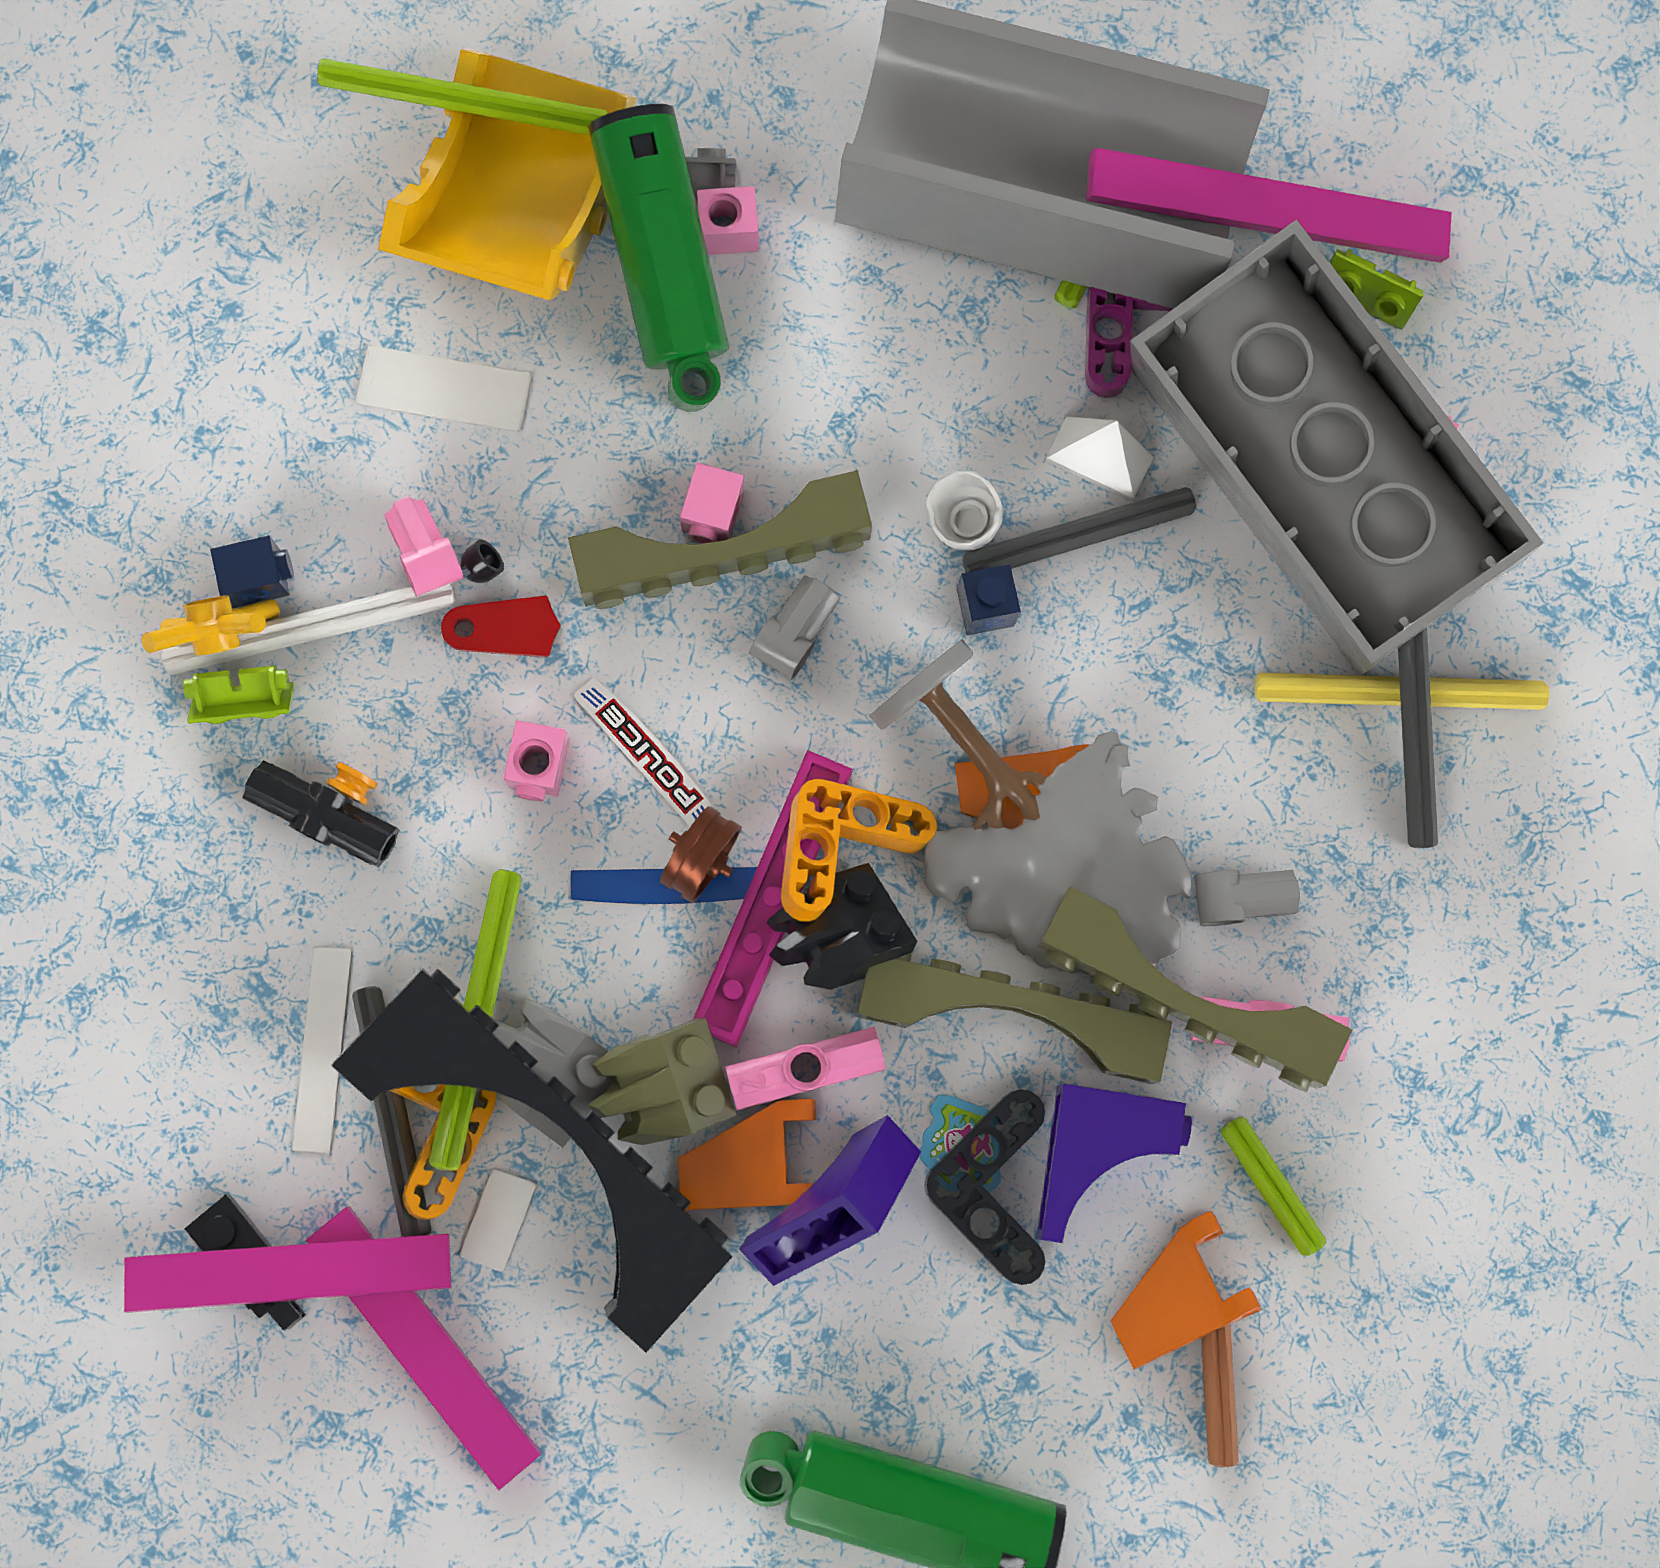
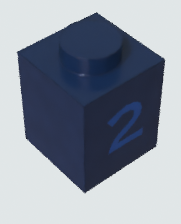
(252, 571)
(988, 599)

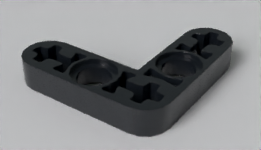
(975, 1196)

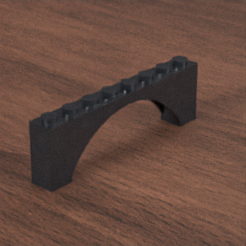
(436, 1040)

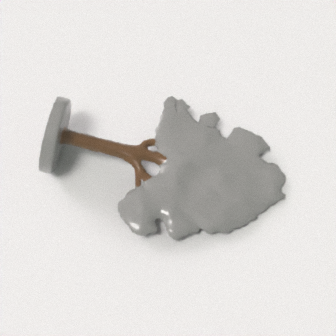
(1071, 836)

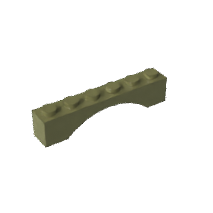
(621, 564)
(1116, 1040)
(1291, 1040)

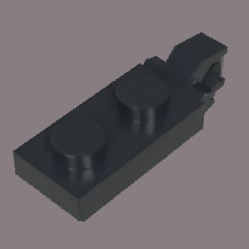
(229, 1227)

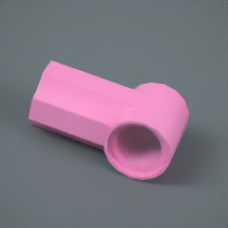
(424, 553)

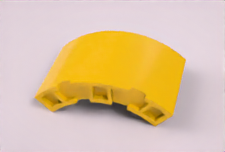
(502, 193)

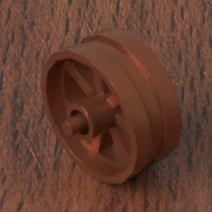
(700, 854)

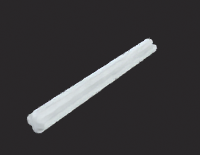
(315, 626)

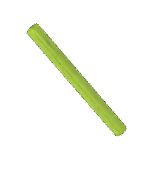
(456, 96)
(481, 990)

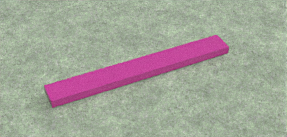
(1267, 205)

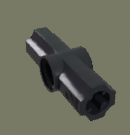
(320, 813)

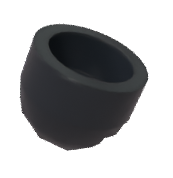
(482, 562)

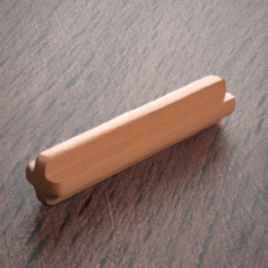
(1220, 1398)

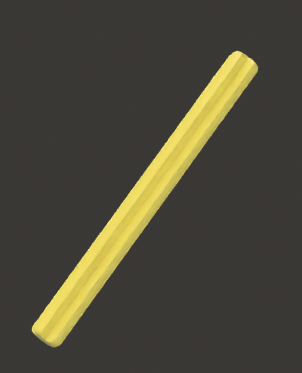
(1386, 691)

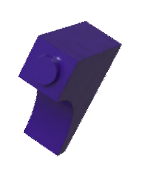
(1095, 1133)
(840, 1207)

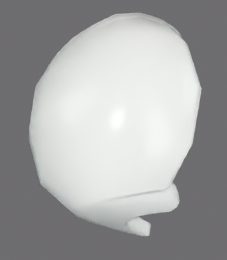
(964, 510)

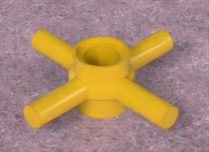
(211, 625)

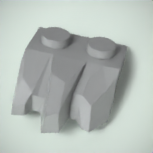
(561, 1053)

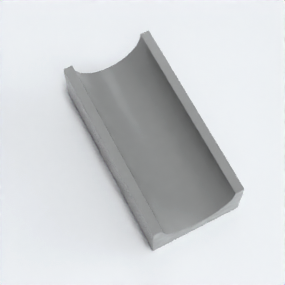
(987, 139)
(1330, 448)

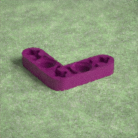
(1120, 360)

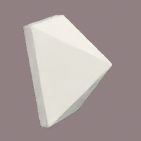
(1101, 454)

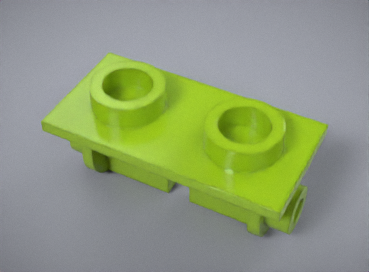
(1382, 295)
(262, 694)

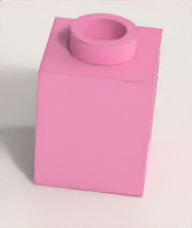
(737, 204)
(712, 504)
(531, 739)

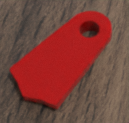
(504, 627)

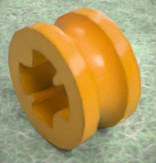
(351, 783)

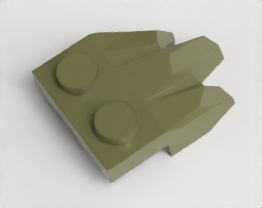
(665, 1085)

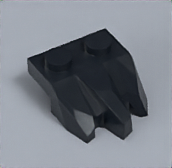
(849, 936)

